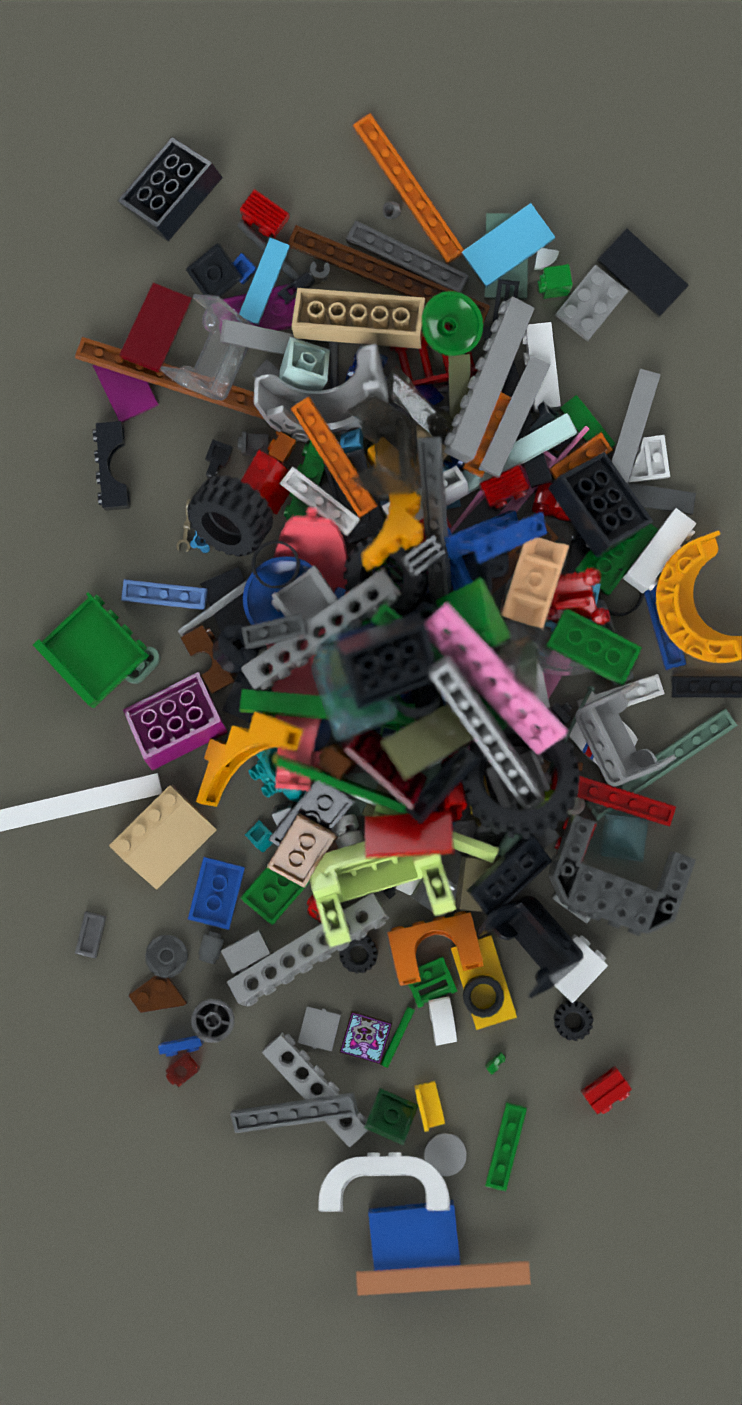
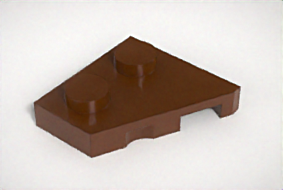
(156, 995)

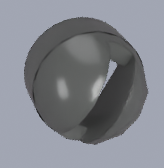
(388, 206)

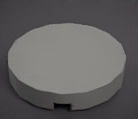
(445, 1153)

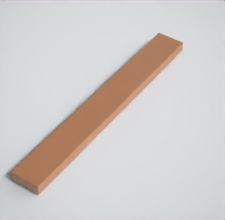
(443, 1278)

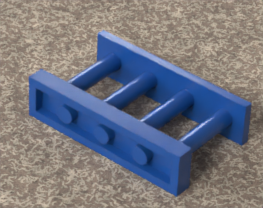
(495, 535)

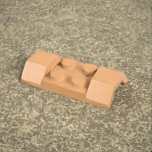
(534, 582)

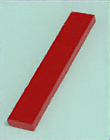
(622, 800)

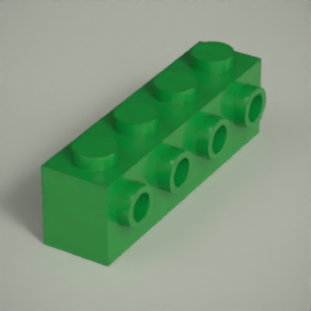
(314, 470)

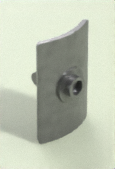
(451, 867)

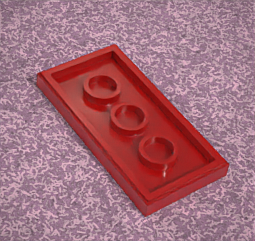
(407, 837)

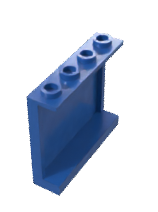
(413, 1237)

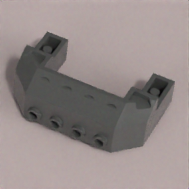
(611, 896)

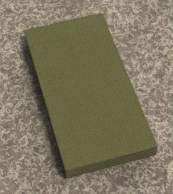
(427, 741)

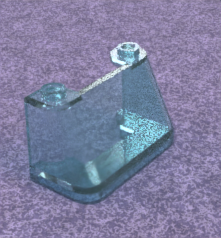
(339, 702)

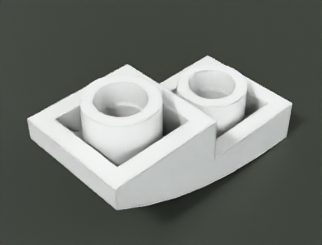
(442, 1020)

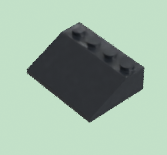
(170, 188)
(600, 504)
(386, 660)

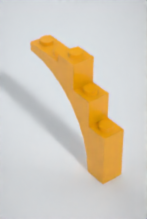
(399, 527)
(242, 744)

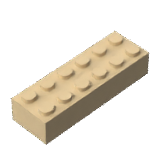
(358, 318)

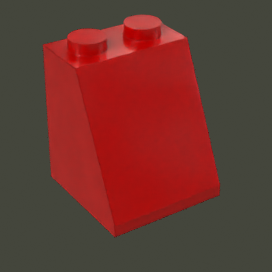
(264, 476)

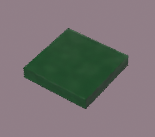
(391, 1116)

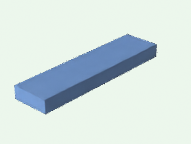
(164, 594)

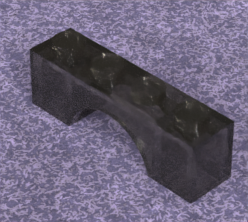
(404, 394)

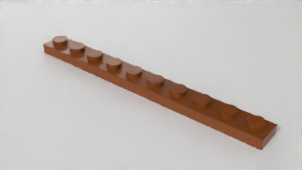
(109, 358)

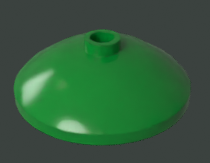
(461, 316)

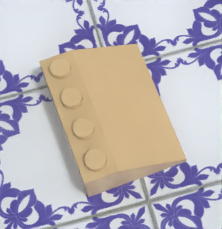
(163, 837)

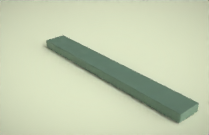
(682, 749)

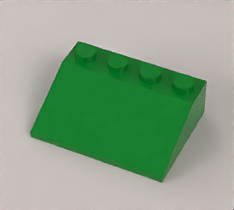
(478, 611)

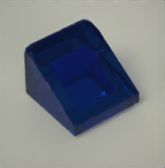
(430, 393)

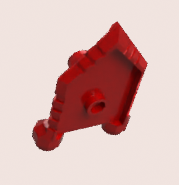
(576, 594)

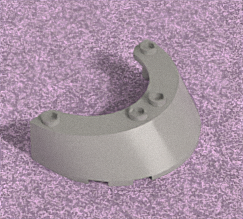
(276, 398)

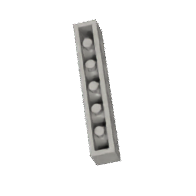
(273, 1052)

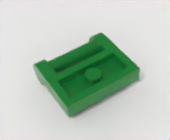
(432, 973)

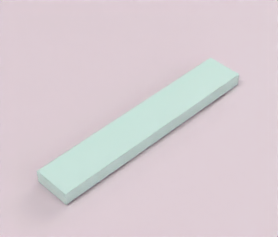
(530, 447)

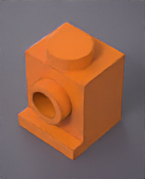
(282, 447)

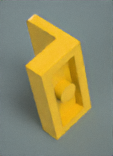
(429, 1105)

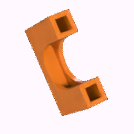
(457, 928)

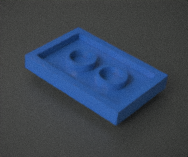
(216, 893)

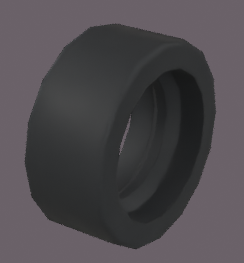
(483, 979)

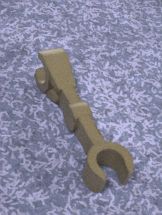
(187, 526)

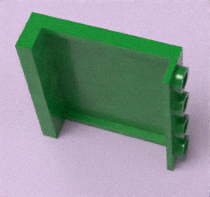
(92, 650)

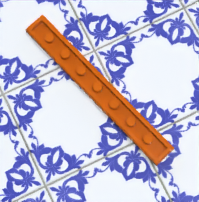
(408, 188)

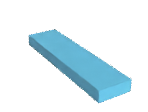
(264, 280)

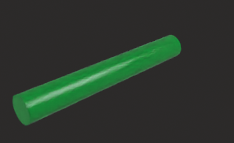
(397, 1037)

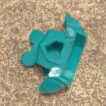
(266, 772)

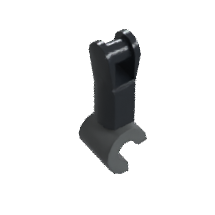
(304, 281)

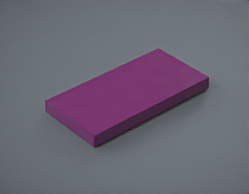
(276, 314)

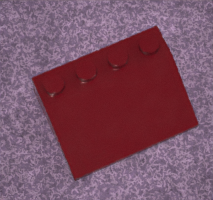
(371, 754)

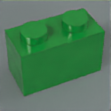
(555, 281)

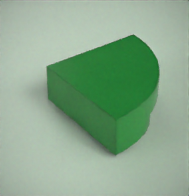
(492, 1066)

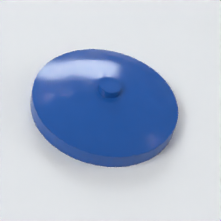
(258, 597)

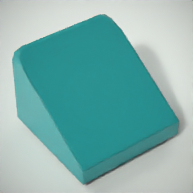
(259, 836)

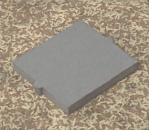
(319, 1028)

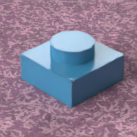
(352, 441)

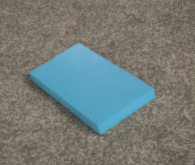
(508, 245)

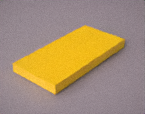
(484, 995)

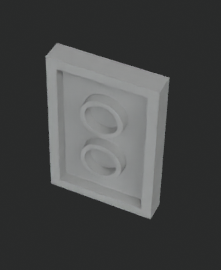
(591, 303)

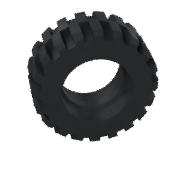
(230, 515)
(412, 588)

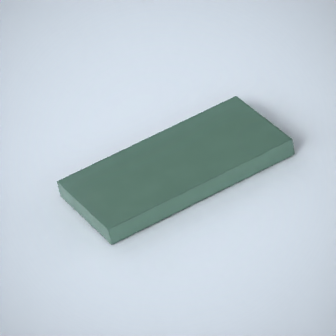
(518, 273)

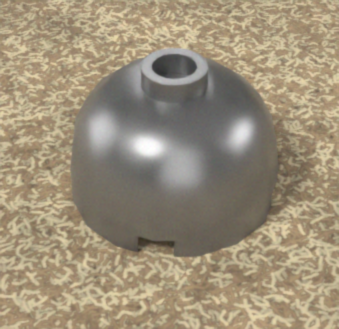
(212, 1020)

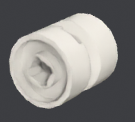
(350, 825)

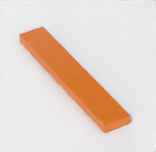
(333, 456)

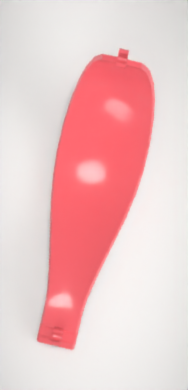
(322, 546)

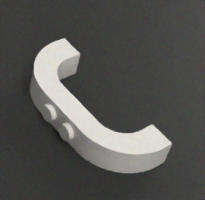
(375, 1165)

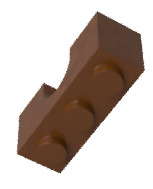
(199, 642)
(336, 760)

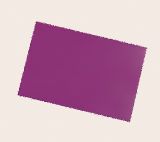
(126, 394)

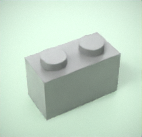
(246, 951)

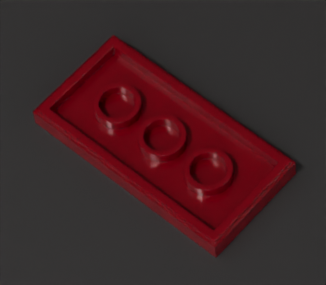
(155, 327)

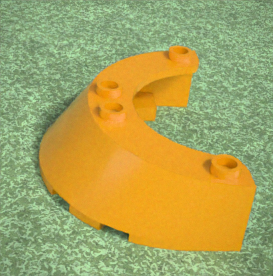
(677, 606)

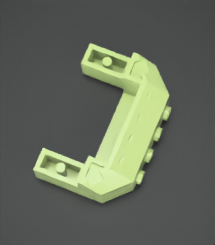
(349, 875)

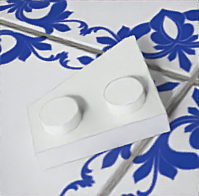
(651, 460)

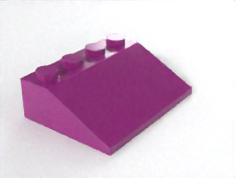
(174, 721)

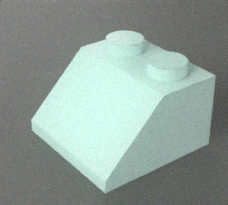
(305, 365)

